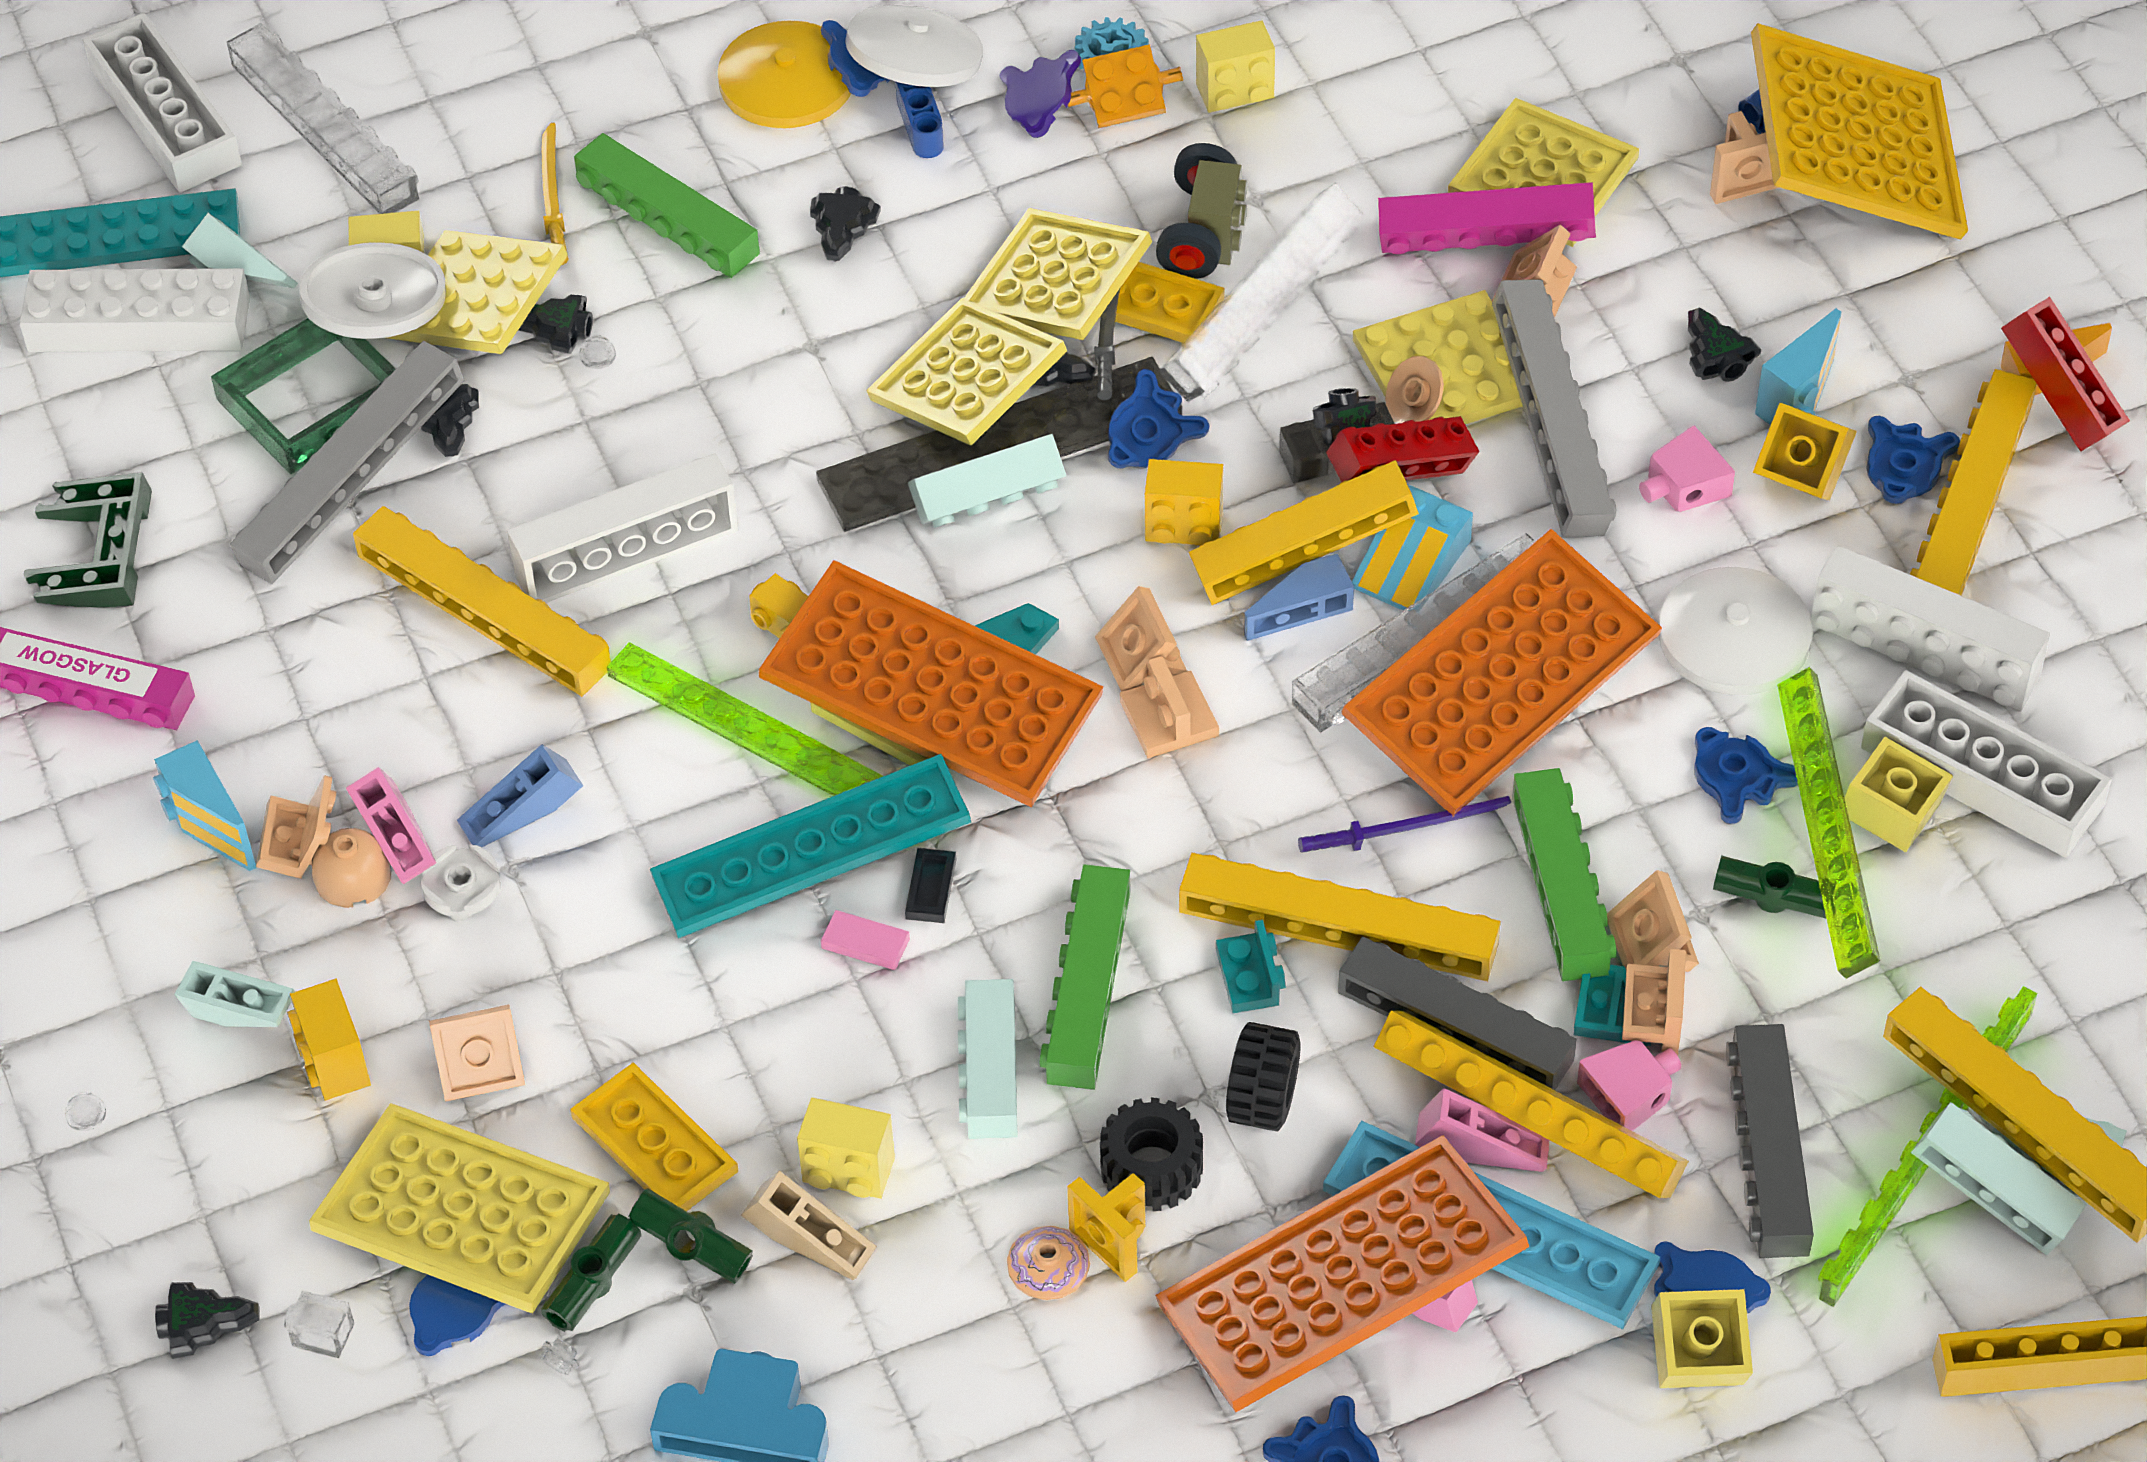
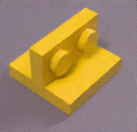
(1109, 1222)

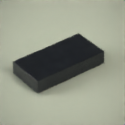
(930, 885)

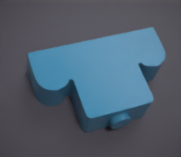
(742, 1414)

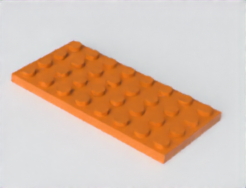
(1501, 672)
(931, 682)
(1341, 1272)

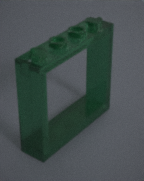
(274, 359)

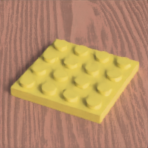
(1545, 149)
(1059, 271)
(488, 289)
(1462, 342)
(966, 371)

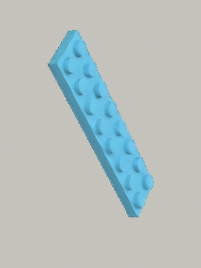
(1564, 1253)

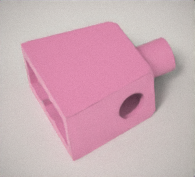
(1688, 473)
(1628, 1082)

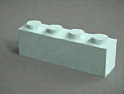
(987, 479)
(990, 1059)
(1999, 1178)

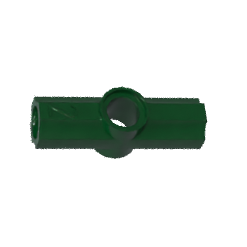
(1758, 884)
(671, 1225)
(579, 1290)

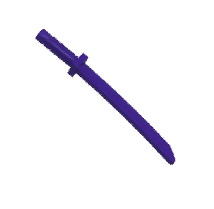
(1356, 834)

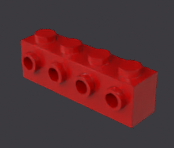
(2065, 374)
(1419, 447)

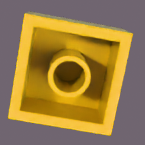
(1804, 451)
(1183, 502)
(328, 1040)

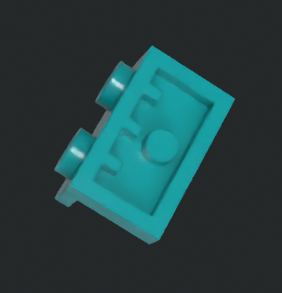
(1250, 970)

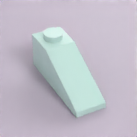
(219, 247)
(232, 997)

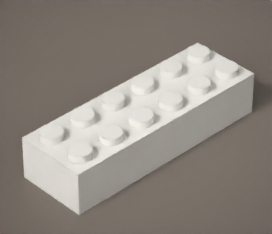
(162, 102)
(135, 310)
(624, 529)
(1929, 628)
(1992, 763)

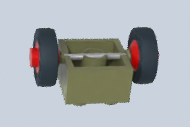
(1213, 212)

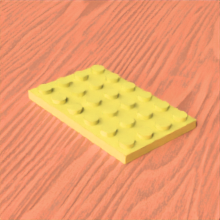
(460, 1207)

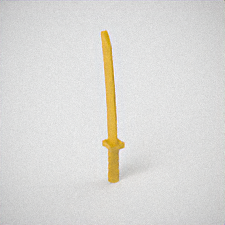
(554, 219)

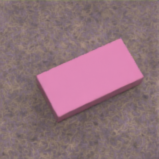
(865, 940)

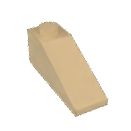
(807, 1226)

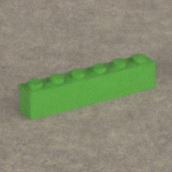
(667, 205)
(1562, 874)
(1087, 977)

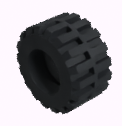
(1263, 1076)
(1153, 1126)

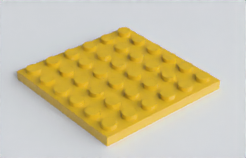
(1858, 132)

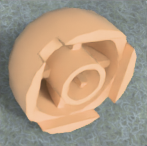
(350, 868)

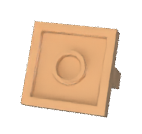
(1741, 162)
(1544, 261)
(1134, 637)
(1168, 710)
(1651, 924)
(1655, 1002)
(477, 1052)

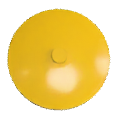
(781, 76)

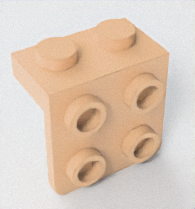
(294, 831)

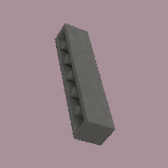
(1393, 982)
(1771, 1141)

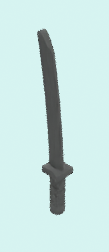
(1106, 351)

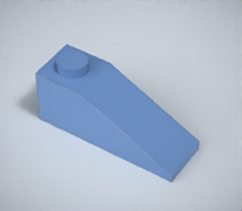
(1305, 596)
(521, 797)

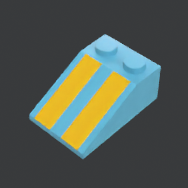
(1799, 370)
(1416, 553)
(202, 803)

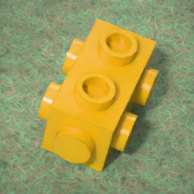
(775, 604)

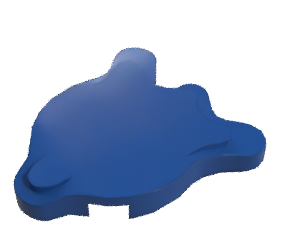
(855, 77)
(1150, 425)
(1903, 460)
(1738, 771)
(1707, 1272)
(447, 1314)
(1328, 1442)

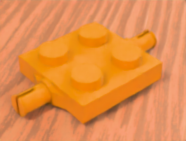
(1124, 86)

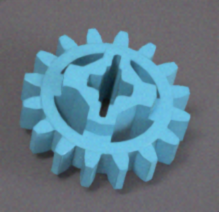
(1108, 38)

